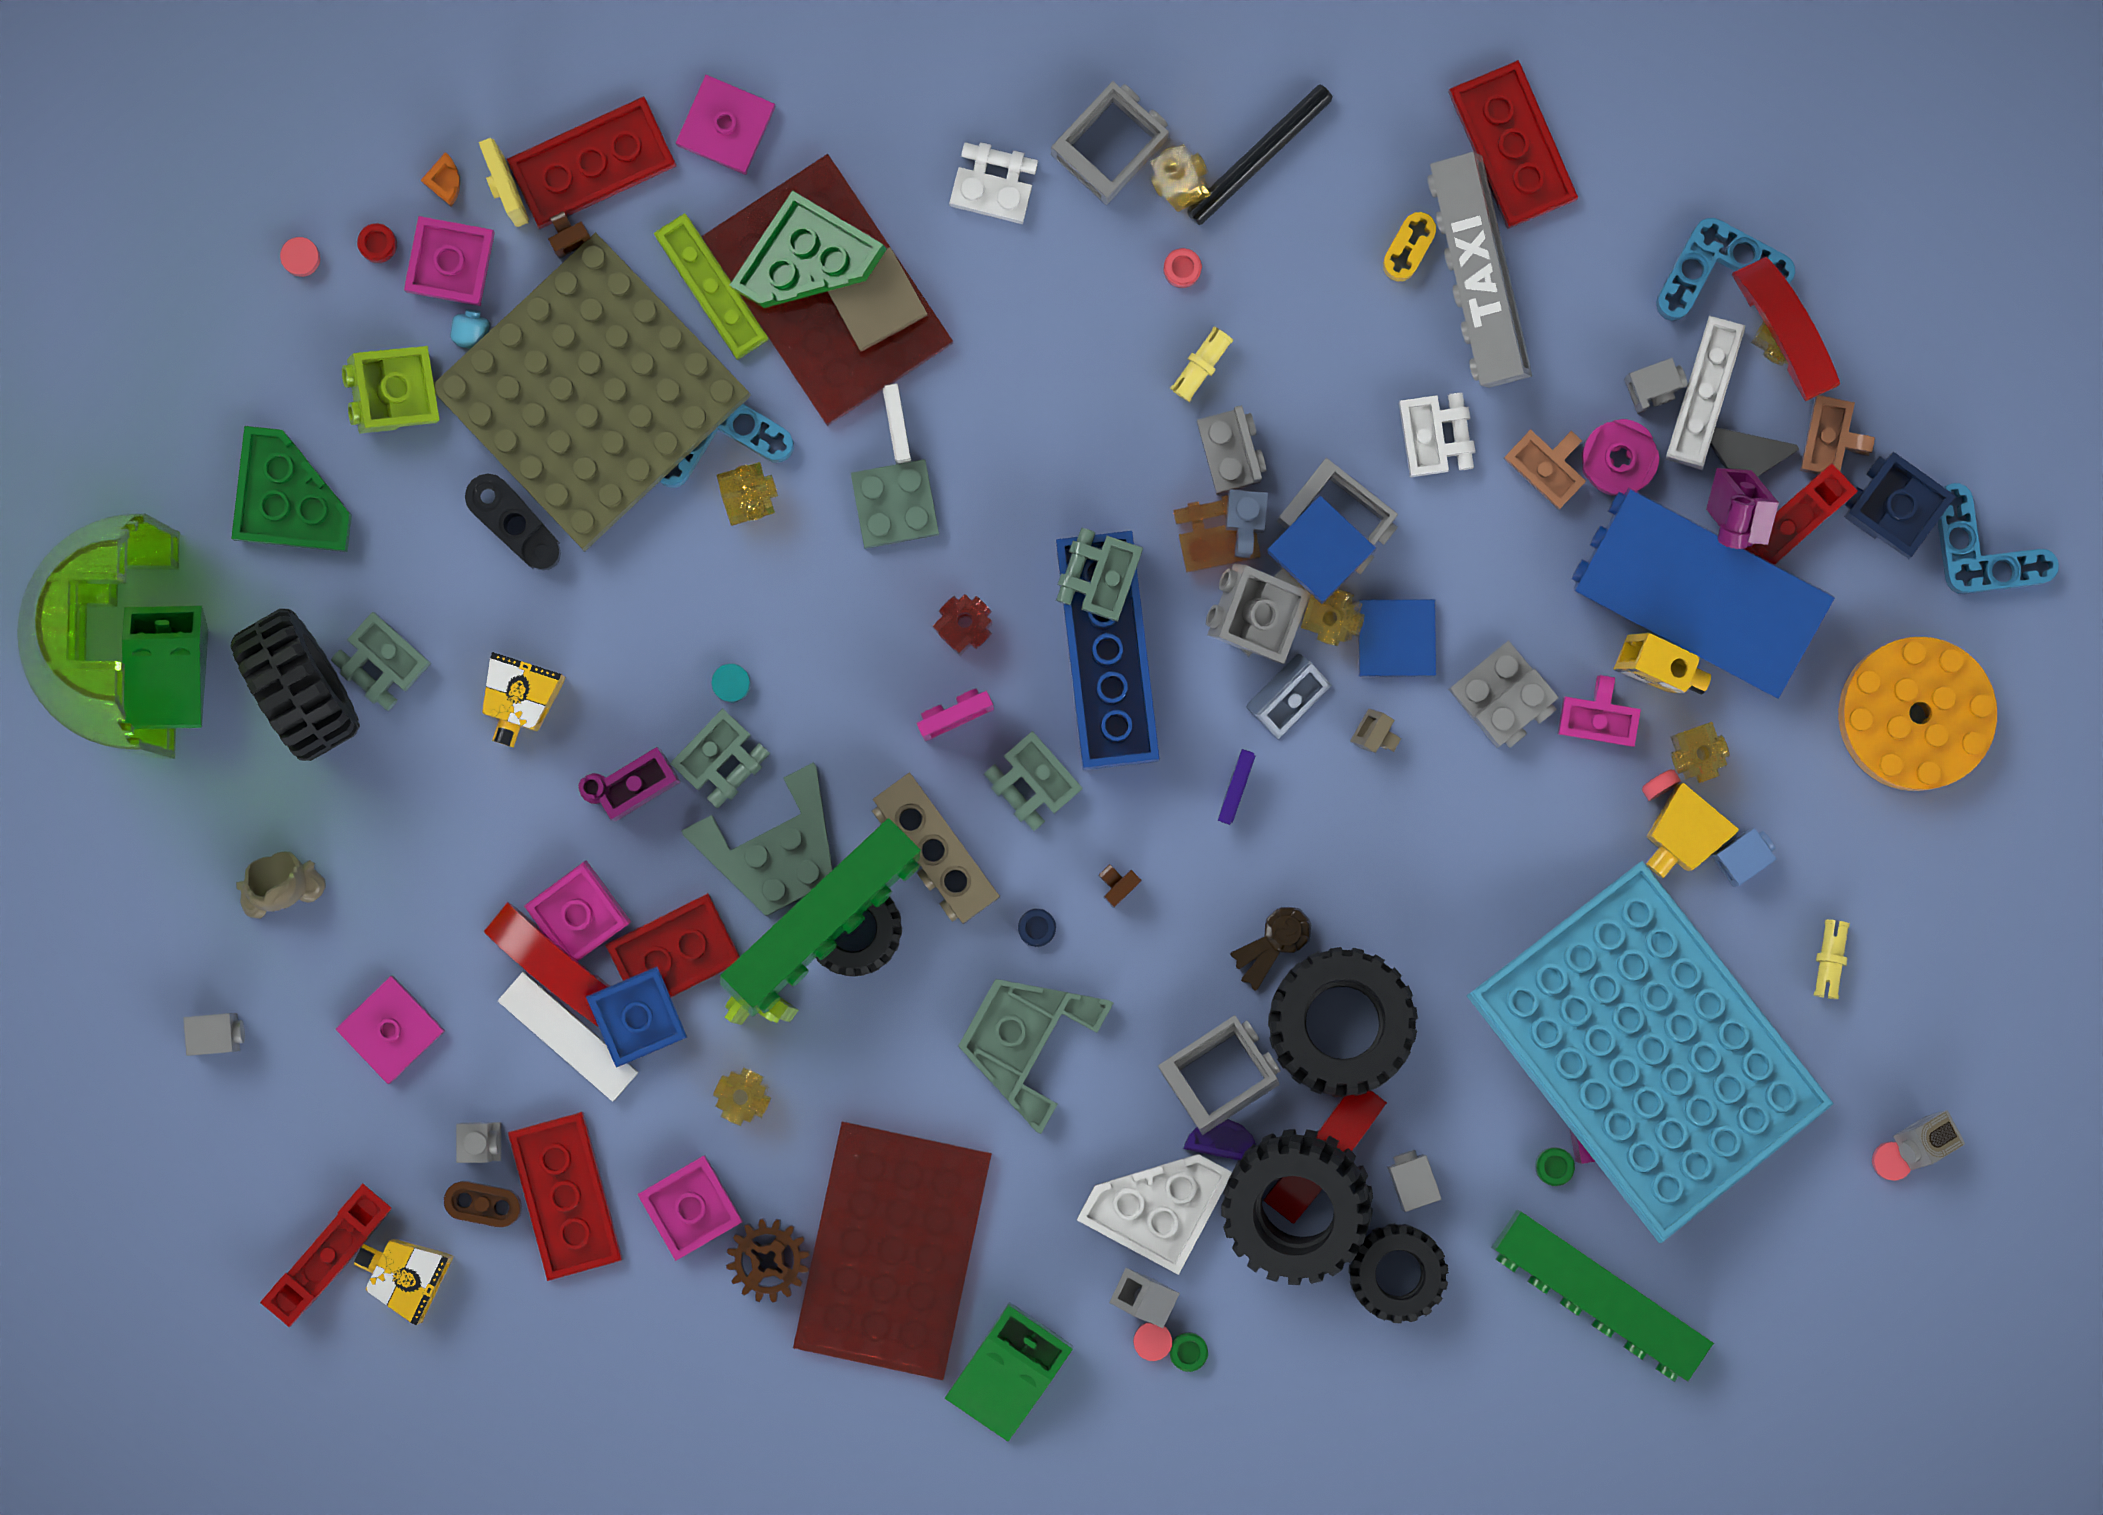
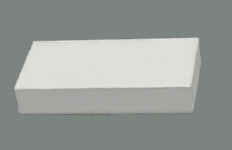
(896, 424)

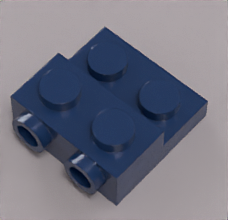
(1898, 504)

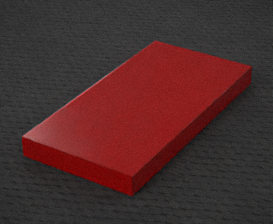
(1514, 144)
(591, 162)
(565, 1196)

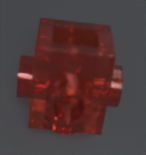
(956, 636)

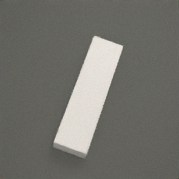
(1705, 392)
(566, 1036)

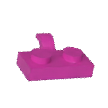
(1599, 718)

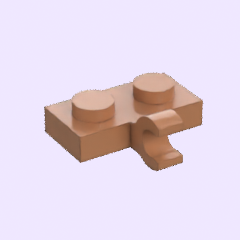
(1830, 435)
(1546, 467)

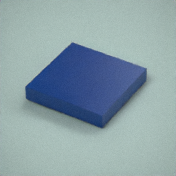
(1321, 549)
(1397, 638)
(636, 1016)

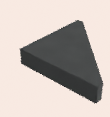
(1749, 451)

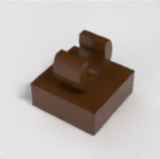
(568, 237)
(1119, 885)

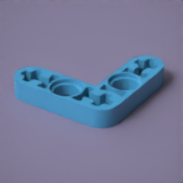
(1707, 257)
(727, 428)
(1971, 555)

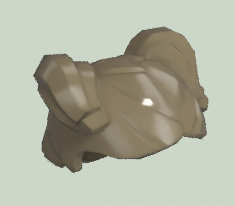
(278, 884)

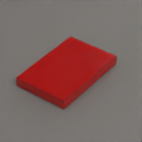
(683, 944)

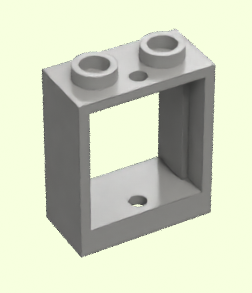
(1085, 171)
(1329, 471)
(1247, 1038)

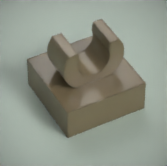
(1375, 733)

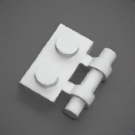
(992, 194)
(1425, 437)

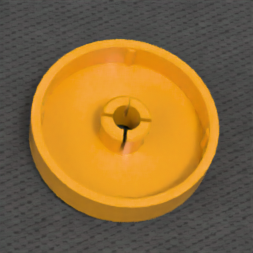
(1947, 688)

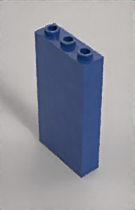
(1701, 593)

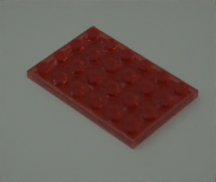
(810, 329)
(892, 1250)

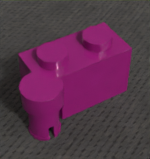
(1741, 508)
(630, 785)

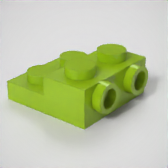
(390, 389)

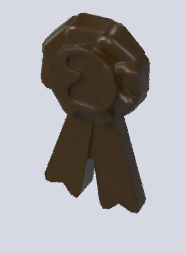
(1285, 932)

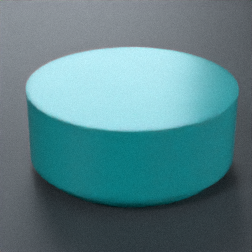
(730, 683)

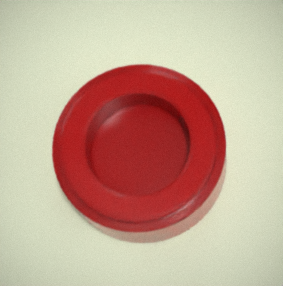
(377, 243)

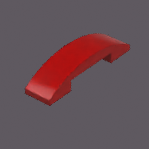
(1790, 327)
(1805, 513)
(544, 959)
(1348, 1125)
(326, 1256)

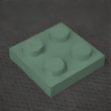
(894, 504)

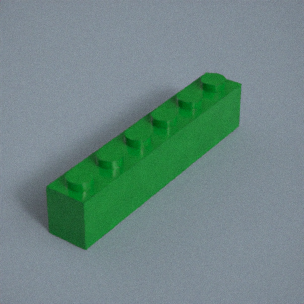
(820, 918)
(1601, 1295)

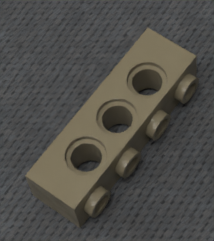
(978, 892)

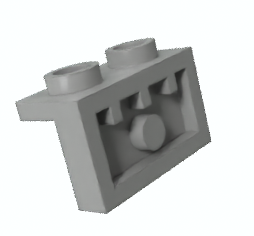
(1230, 450)

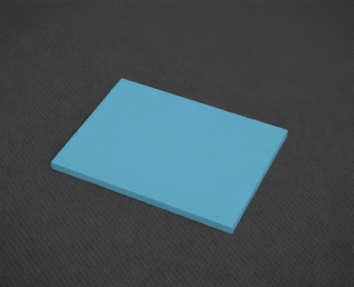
(1650, 1051)

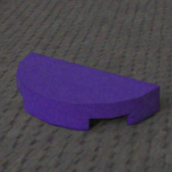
(1236, 786)
(1225, 1140)

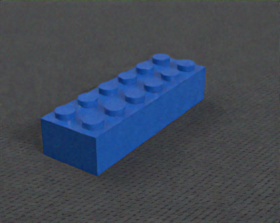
(1109, 674)

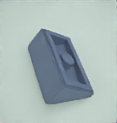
(1288, 695)

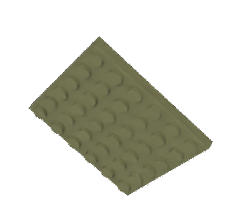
(590, 391)

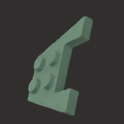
(780, 862)
(1012, 1032)

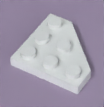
(1158, 1208)

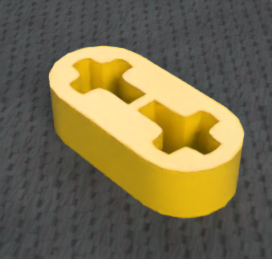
(1416, 251)

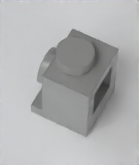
(1655, 384)
(478, 1142)

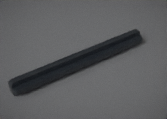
(1260, 153)

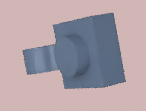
(1246, 515)

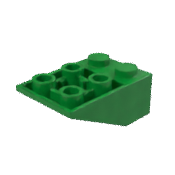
(164, 666)
(1009, 1371)

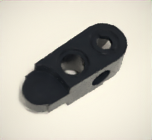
(535, 544)

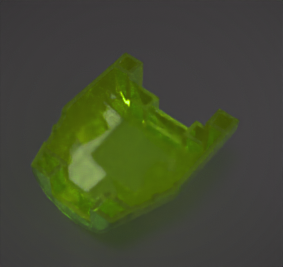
(53, 628)

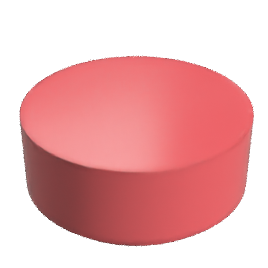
(300, 256)
(1182, 268)
(1661, 784)
(1889, 1163)
(1152, 1341)

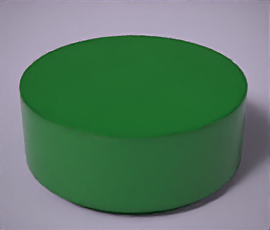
(1554, 1166)
(1188, 1351)

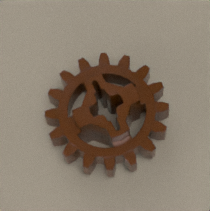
(786, 1273)

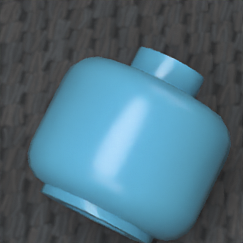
(468, 328)

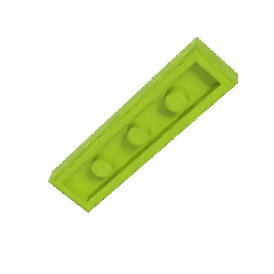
(711, 286)

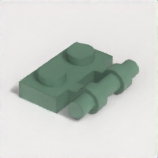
(1110, 578)
(387, 651)
(710, 751)
(1041, 772)

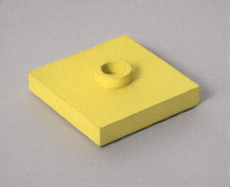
(502, 182)

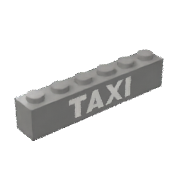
(1479, 269)

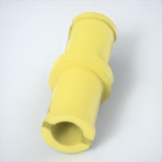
(1201, 364)
(1831, 959)

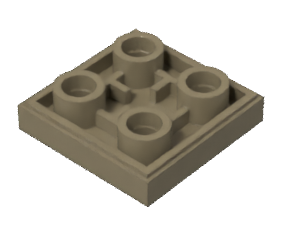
(879, 304)

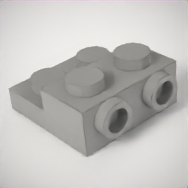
(1257, 612)
(1504, 696)

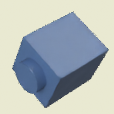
(1745, 856)

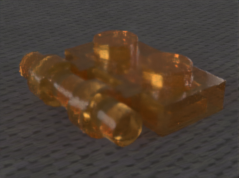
(1209, 546)

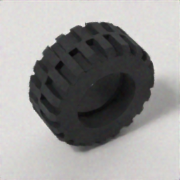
(294, 684)
(1394, 1011)
(1290, 1254)

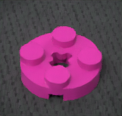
(1610, 437)

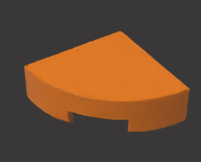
(443, 179)

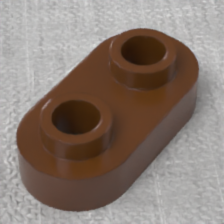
(483, 1204)

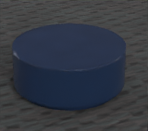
(1036, 927)

